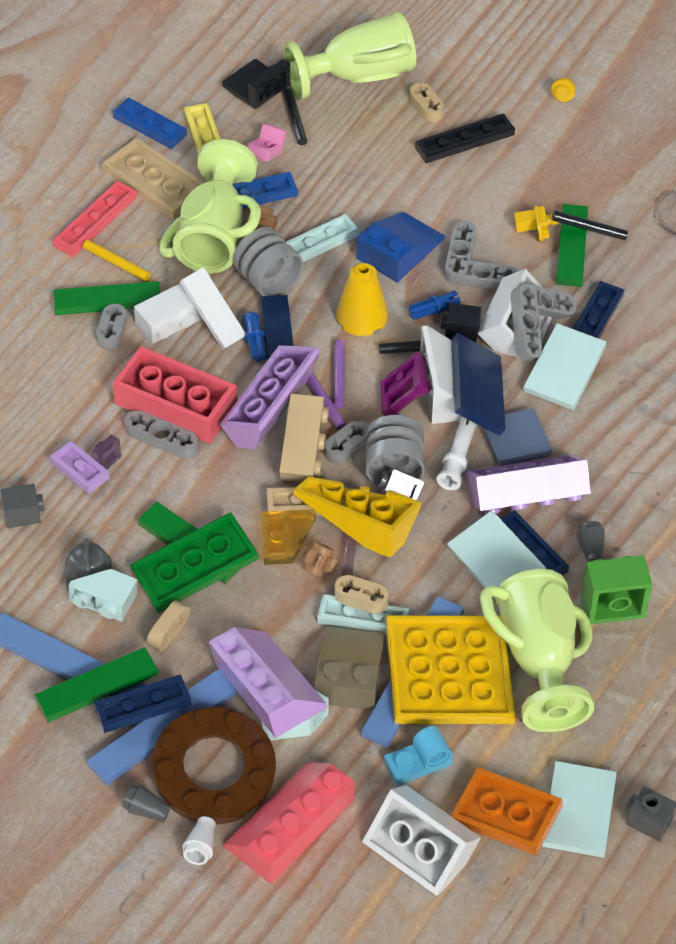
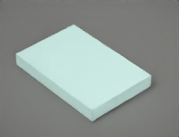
(565, 366)
(492, 551)
(586, 809)

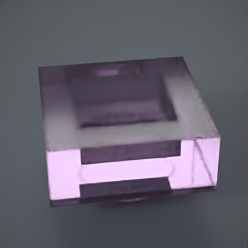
(107, 451)

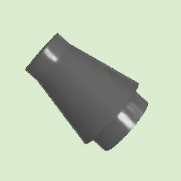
(591, 539)
(145, 804)

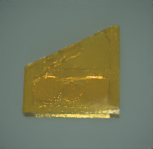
(284, 534)

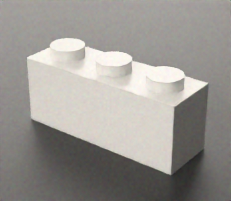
(165, 314)

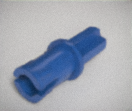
(433, 305)
(254, 336)

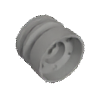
(267, 262)
(397, 444)

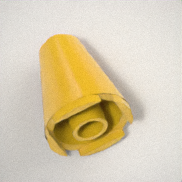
(362, 302)

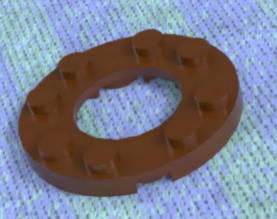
(220, 805)

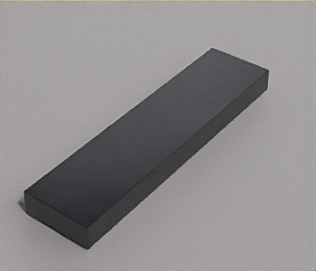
(464, 138)

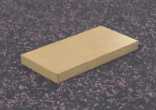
(152, 176)

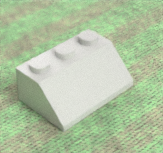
(498, 322)
(439, 373)
(420, 839)

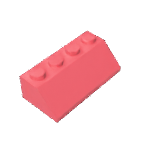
(292, 819)

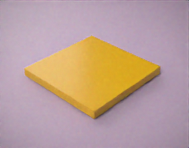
(448, 671)

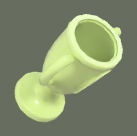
(358, 54)
(213, 211)
(540, 631)

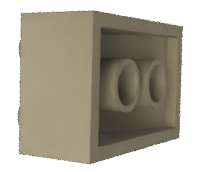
(350, 667)

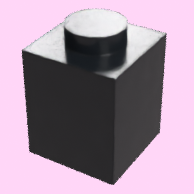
(462, 320)

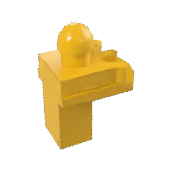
(534, 220)

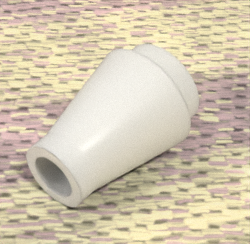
(199, 843)

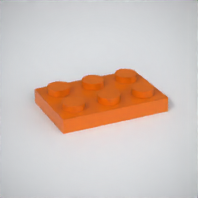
(507, 811)

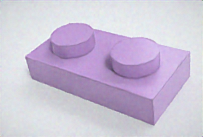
(79, 467)

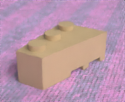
(303, 438)

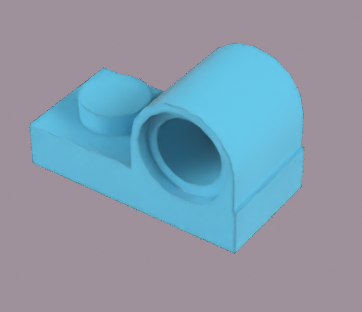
(422, 758)

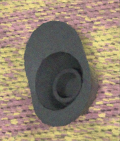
(86, 560)

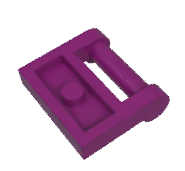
(401, 380)

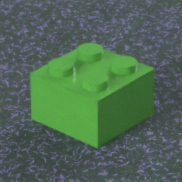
(616, 589)

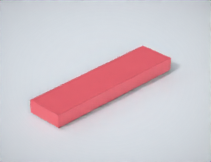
(95, 218)

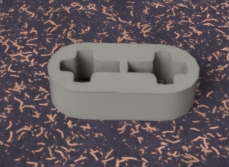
(106, 326)
(345, 440)

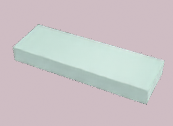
(324, 237)
(340, 615)

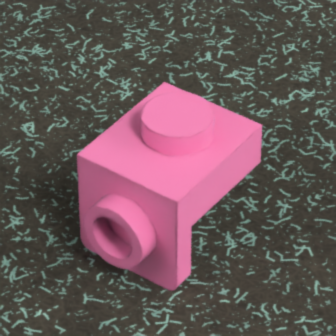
(269, 144)

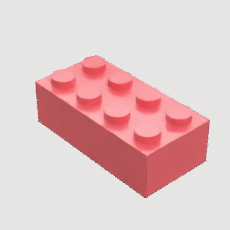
(175, 393)

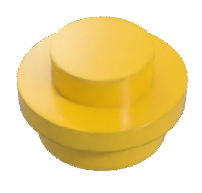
(563, 89)

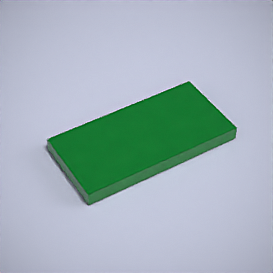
(194, 562)

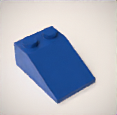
(396, 244)

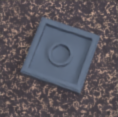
(521, 440)

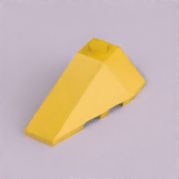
(369, 518)

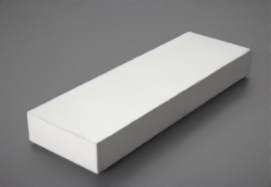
(213, 308)

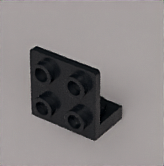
(257, 82)

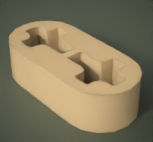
(430, 100)
(361, 594)
(168, 626)

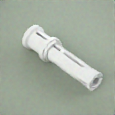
(455, 462)

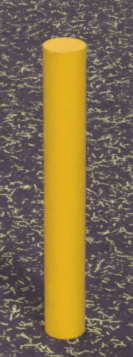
(116, 260)

